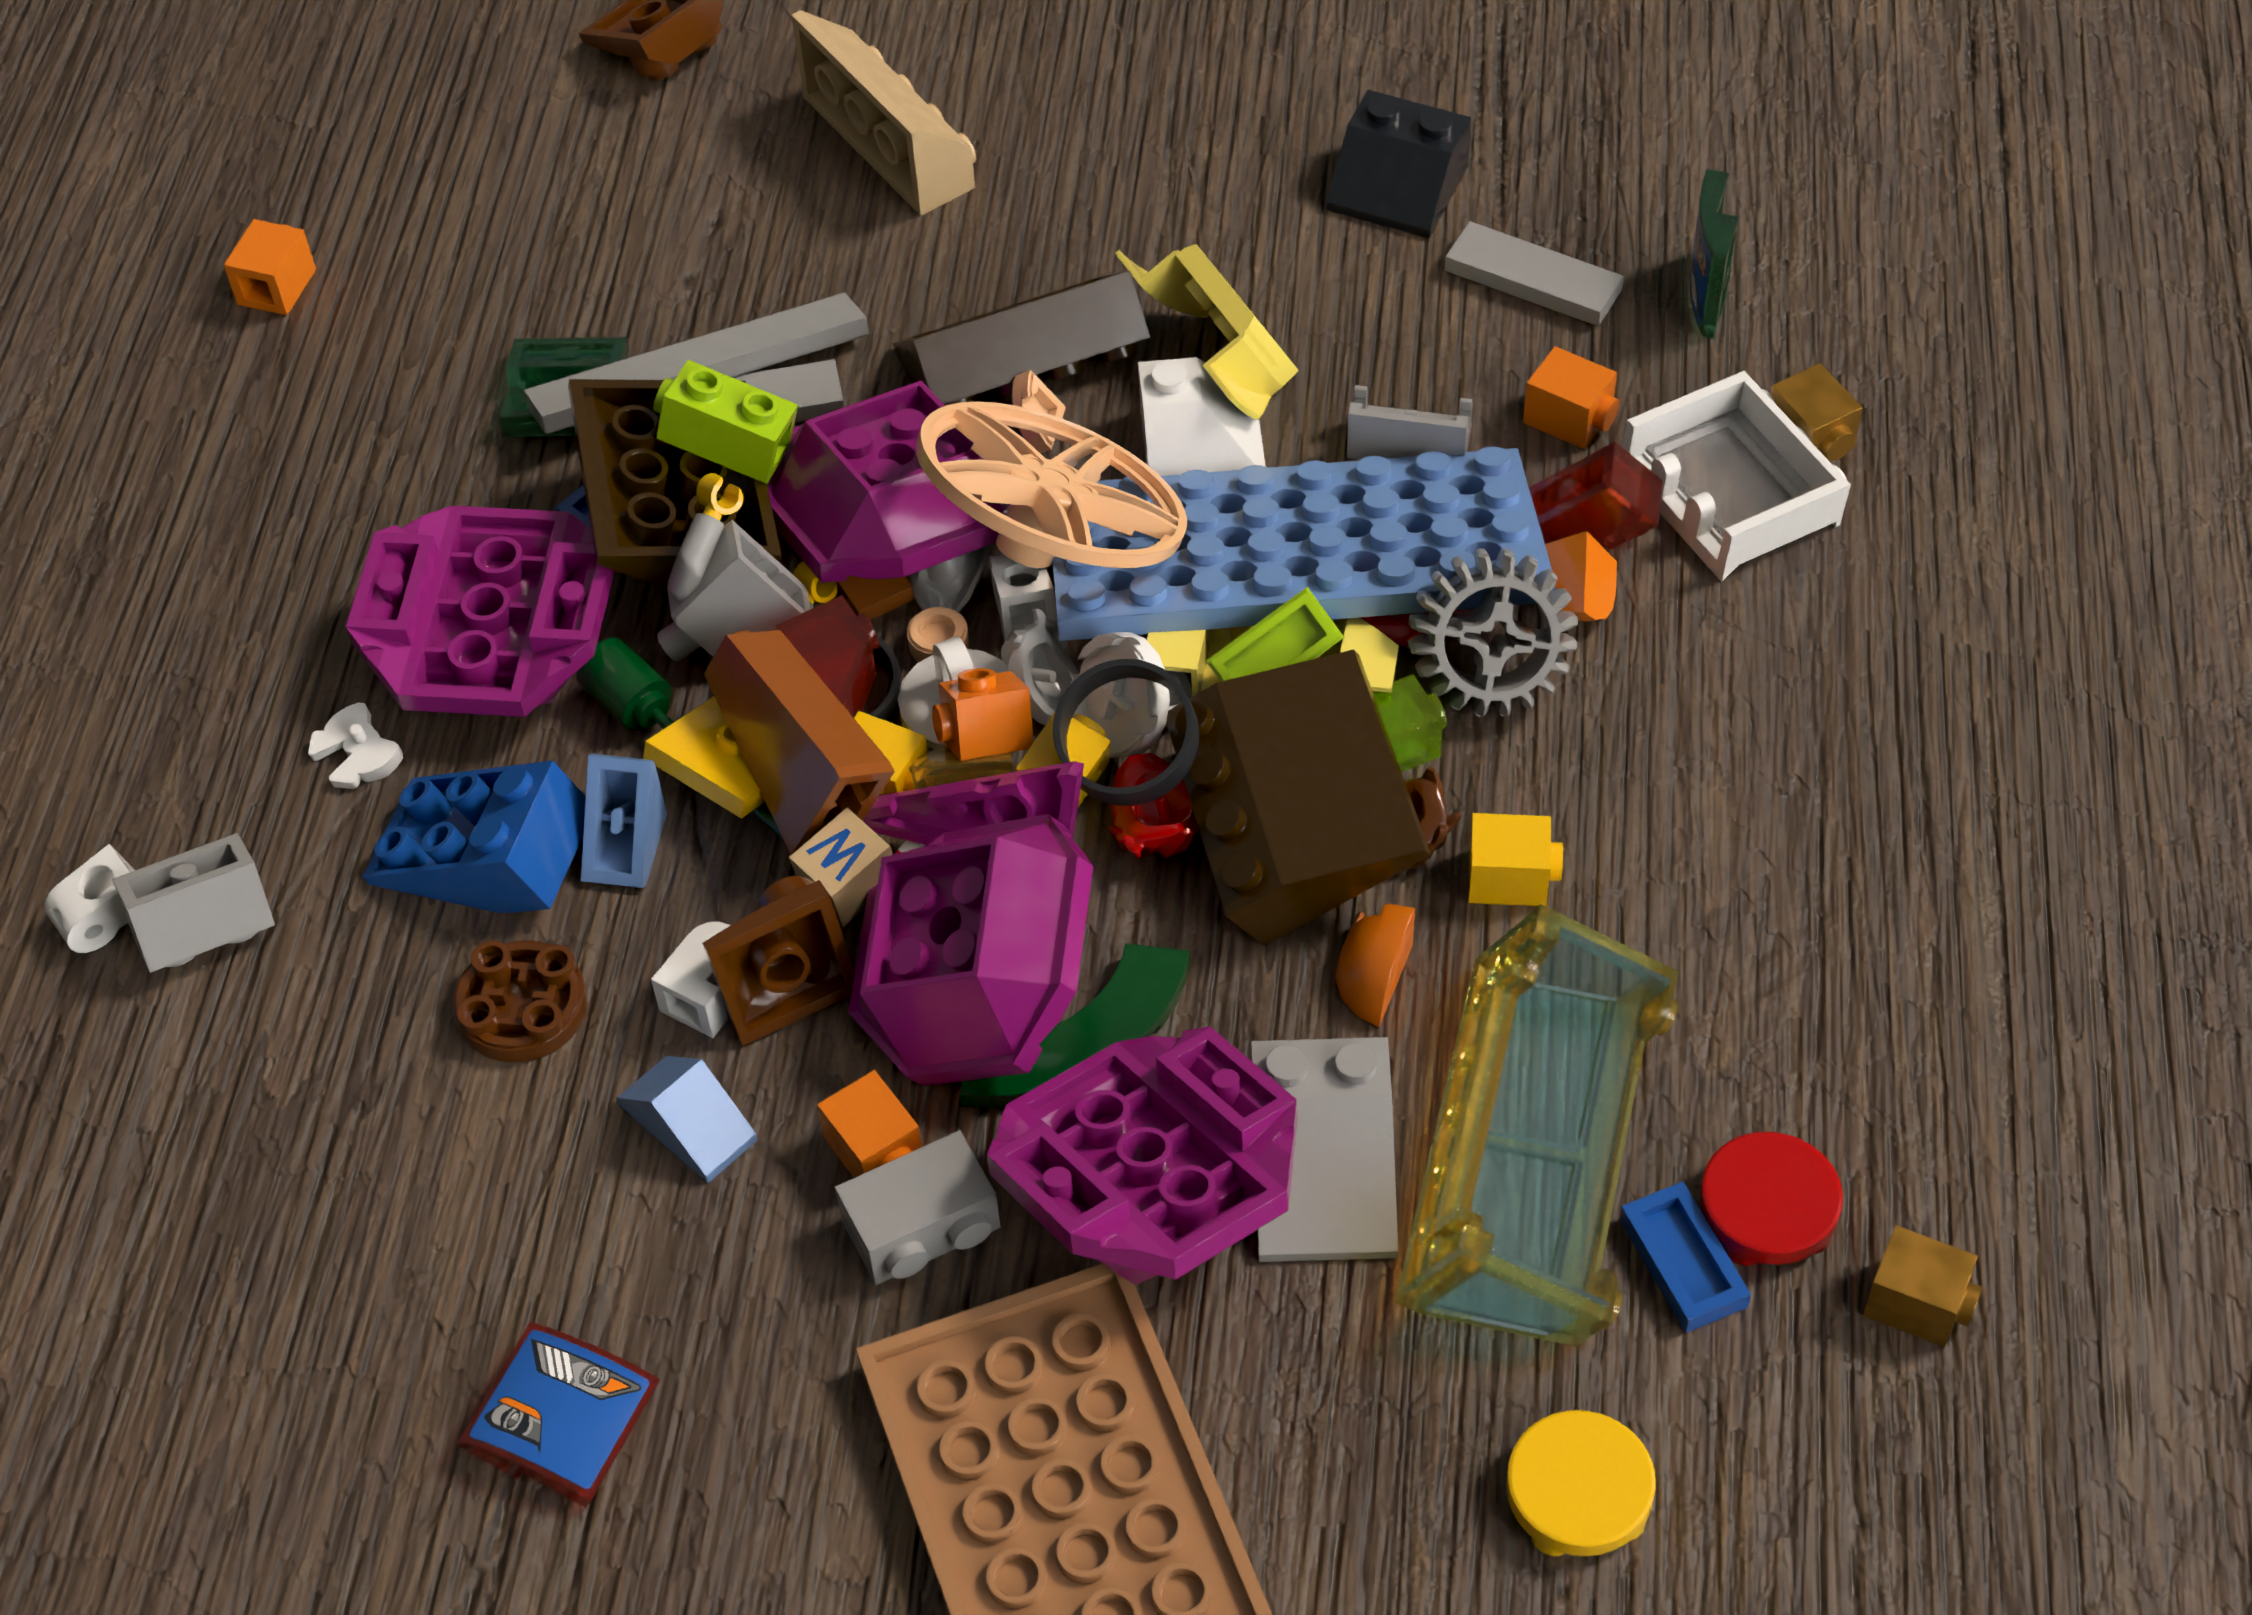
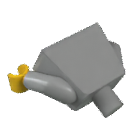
(730, 581)

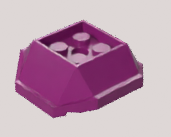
(859, 499)
(479, 608)
(973, 949)
(1151, 1153)

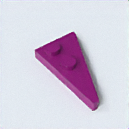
(931, 811)

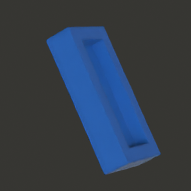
(1684, 1257)

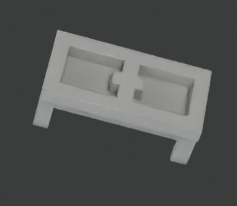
(1404, 431)

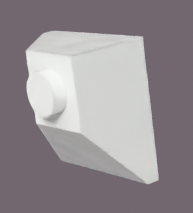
(1192, 421)

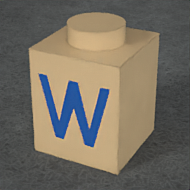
(845, 860)

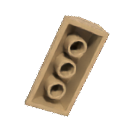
(881, 115)

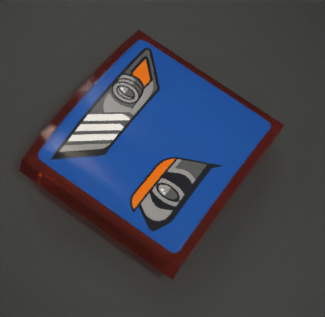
(559, 1412)

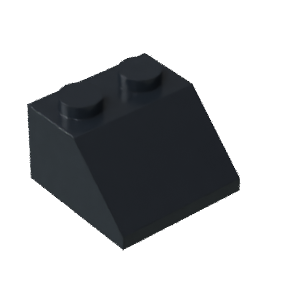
(1399, 163)

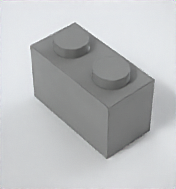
(194, 902)
(918, 1208)

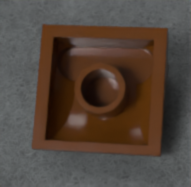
(656, 32)
(781, 959)

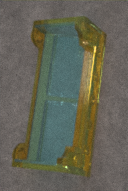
(1535, 1133)

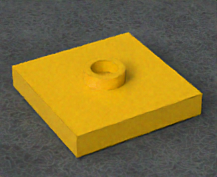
(706, 758)

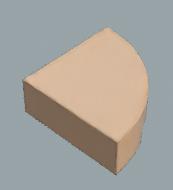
(1032, 393)

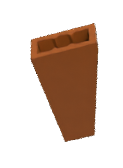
(794, 735)

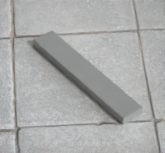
(726, 351)

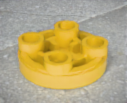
(1580, 1483)

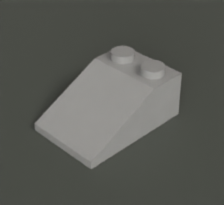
(1342, 1153)

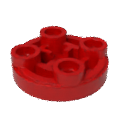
(1771, 1198)

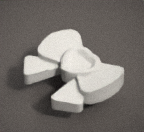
(367, 753)

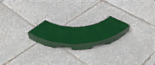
(1127, 1008)

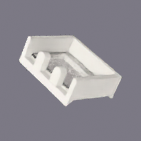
(1735, 472)

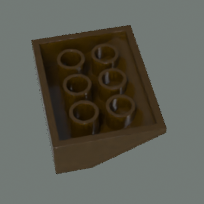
(646, 489)
(1297, 792)

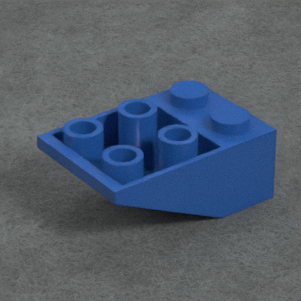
(483, 837)

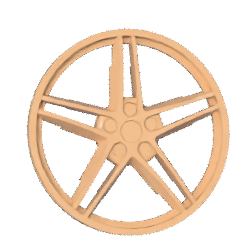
(1048, 495)

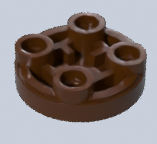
(520, 999)

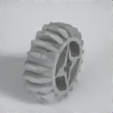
(1518, 638)

